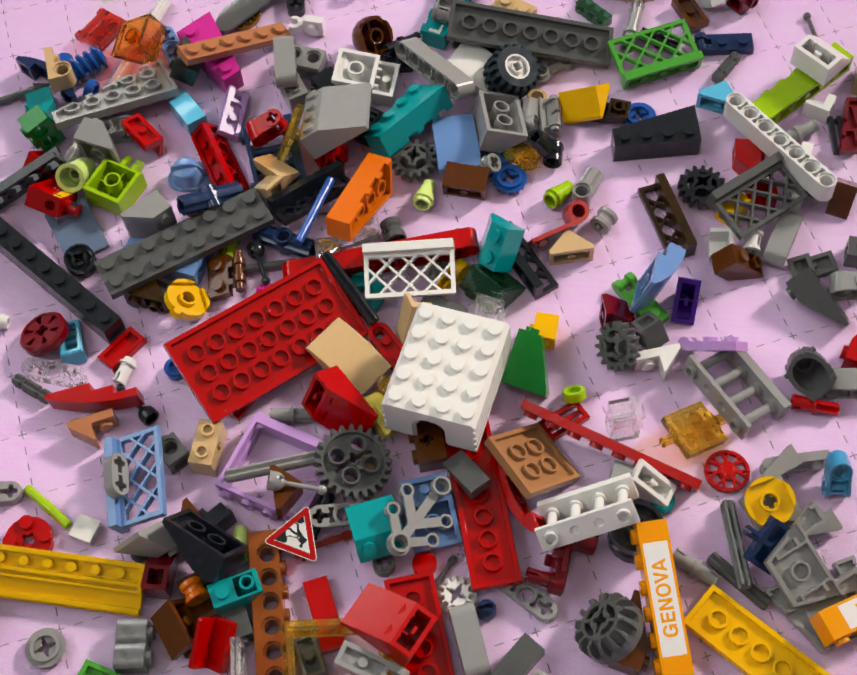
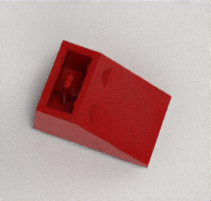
(336, 402)
(389, 622)

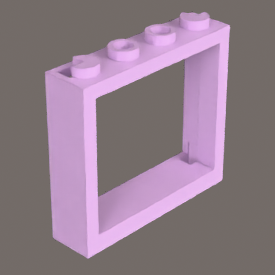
(282, 432)

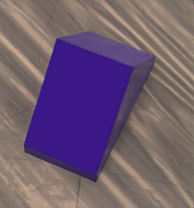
(685, 300)

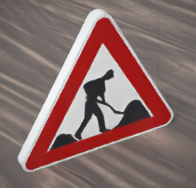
(296, 536)

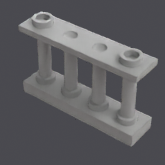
(752, 375)

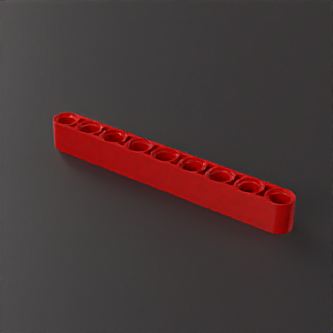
(353, 259)

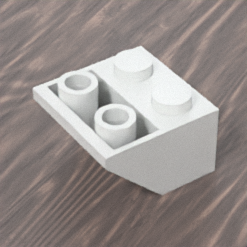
(818, 59)

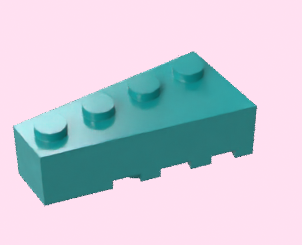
(407, 118)

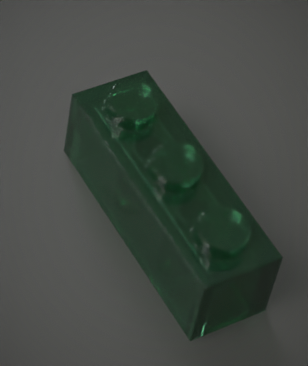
(593, 12)

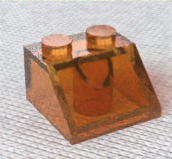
(139, 40)

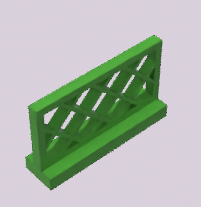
(660, 69)

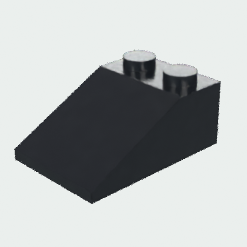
(204, 545)

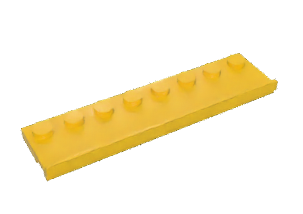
(71, 580)

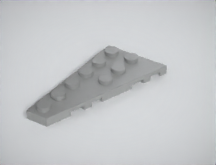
(121, 95)

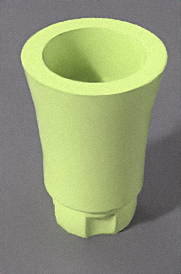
(73, 175)

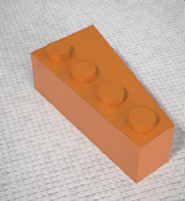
(361, 198)

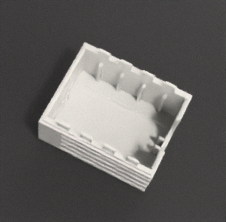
(447, 374)

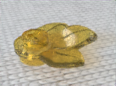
(523, 155)

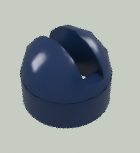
(486, 614)

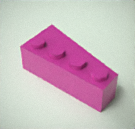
(222, 70)

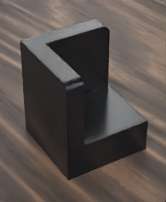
(220, 516)

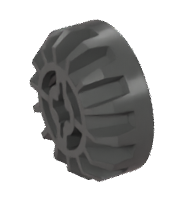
(615, 626)

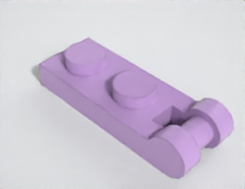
(232, 113)
(711, 344)

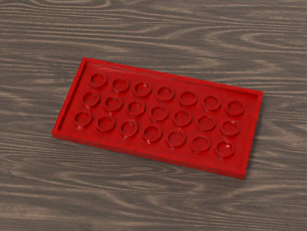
(260, 340)

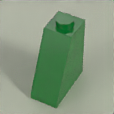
(527, 363)

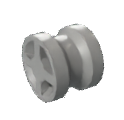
(604, 220)

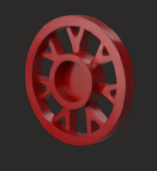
(726, 471)

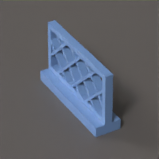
(119, 508)

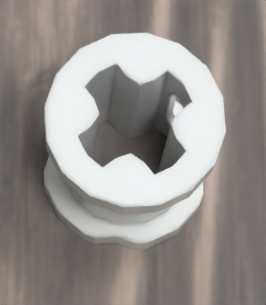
(753, 242)

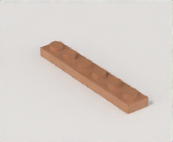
(230, 44)

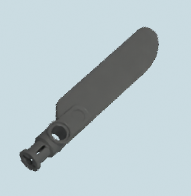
(237, 13)

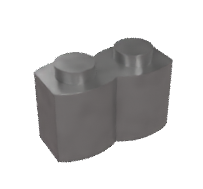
(133, 645)

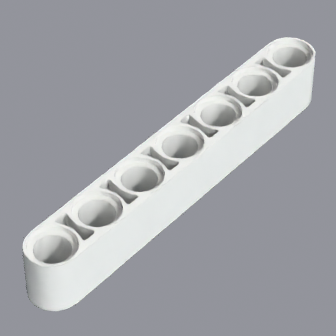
(771, 138)

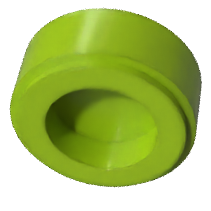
(574, 394)

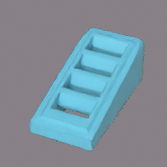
(77, 352)

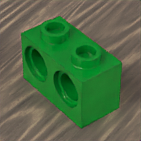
(40, 128)

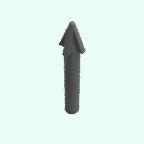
(21, 93)
(272, 265)

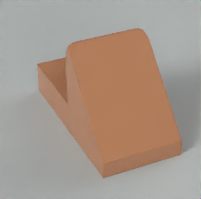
(88, 426)

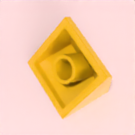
(583, 103)

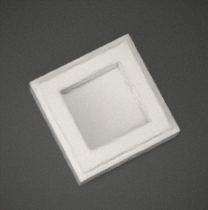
(85, 529)

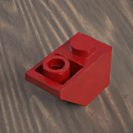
(745, 155)

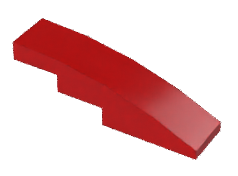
(87, 399)

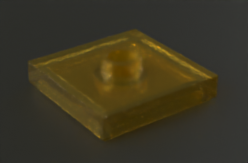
(292, 132)

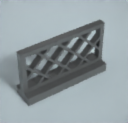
(750, 179)

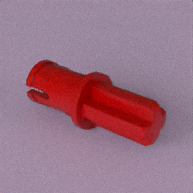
(819, 406)

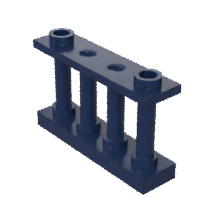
(294, 161)

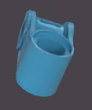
(837, 474)

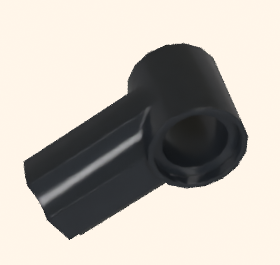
(549, 149)

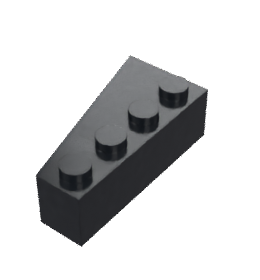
(658, 137)

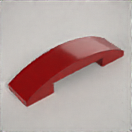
(518, 503)

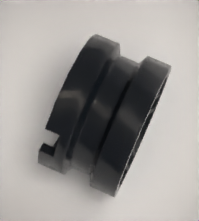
(80, 269)

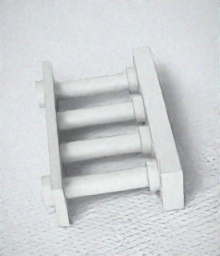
(587, 512)

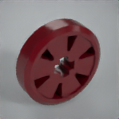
(44, 334)

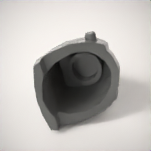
(810, 372)

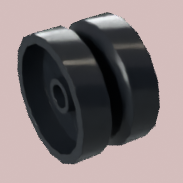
(619, 539)

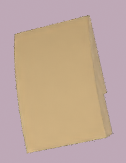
(352, 353)

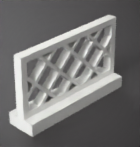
(413, 250)

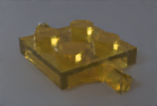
(693, 430)

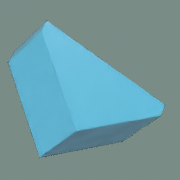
(714, 97)

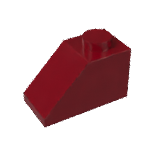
(614, 310)

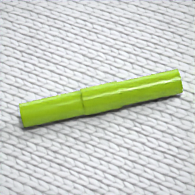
(48, 507)

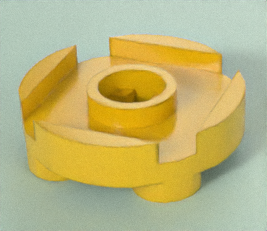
(182, 309)
(775, 489)

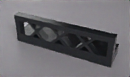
(32, 173)
(306, 191)
(528, 276)

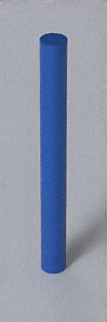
(302, 234)

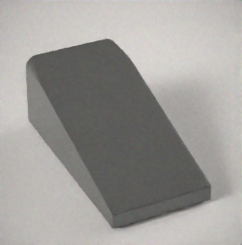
(467, 474)
(310, 656)

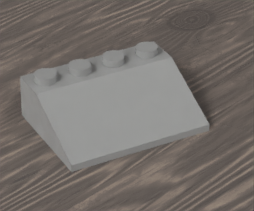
(334, 116)

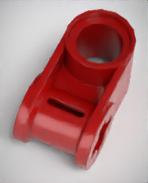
(264, 127)

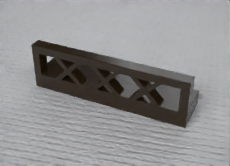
(673, 213)

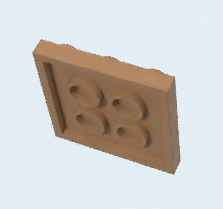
(532, 460)

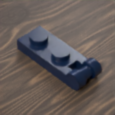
(724, 43)

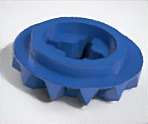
(642, 109)
(515, 173)

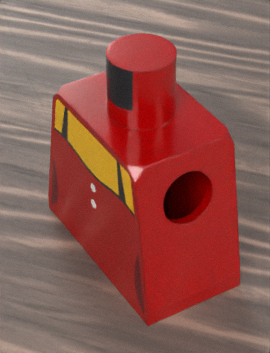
(52, 200)

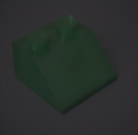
(494, 284)

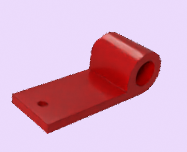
(572, 215)

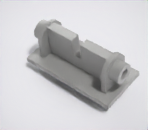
(549, 117)

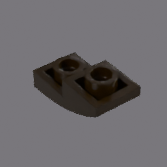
(615, 111)

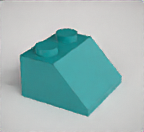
(500, 244)
(371, 527)

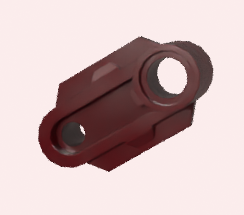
(559, 565)

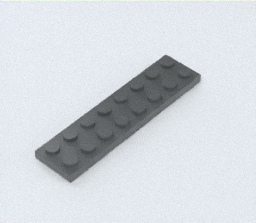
(539, 33)
(184, 243)

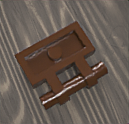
(220, 275)

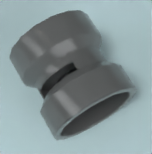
(392, 229)

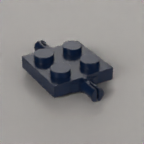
(764, 541)

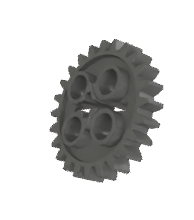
(365, 480)

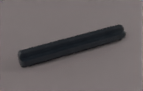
(350, 288)

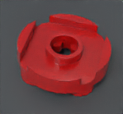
(27, 527)

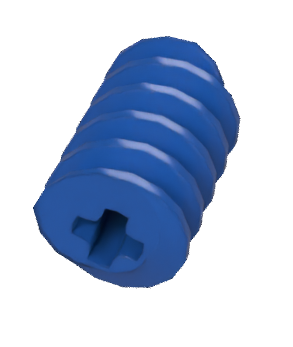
(88, 62)

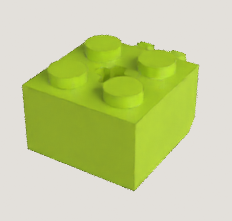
(115, 185)

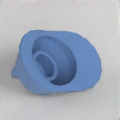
(188, 175)

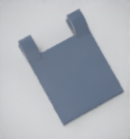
(79, 230)

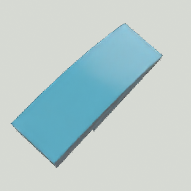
(186, 111)

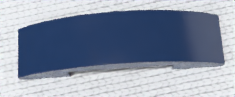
(35, 68)

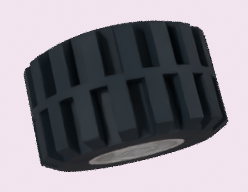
(511, 71)

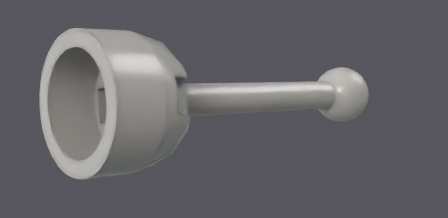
(277, 481)

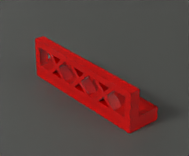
(215, 159)

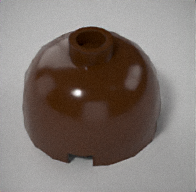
(371, 34)

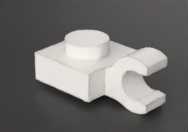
(310, 24)

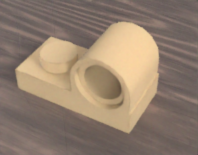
(59, 72)

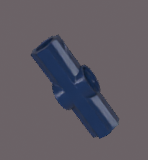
(207, 197)
(283, 240)

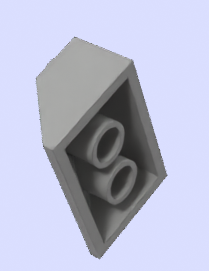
(498, 121)

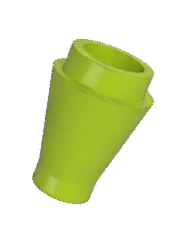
(555, 196)

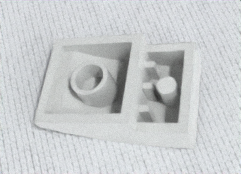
(471, 61)
(364, 67)

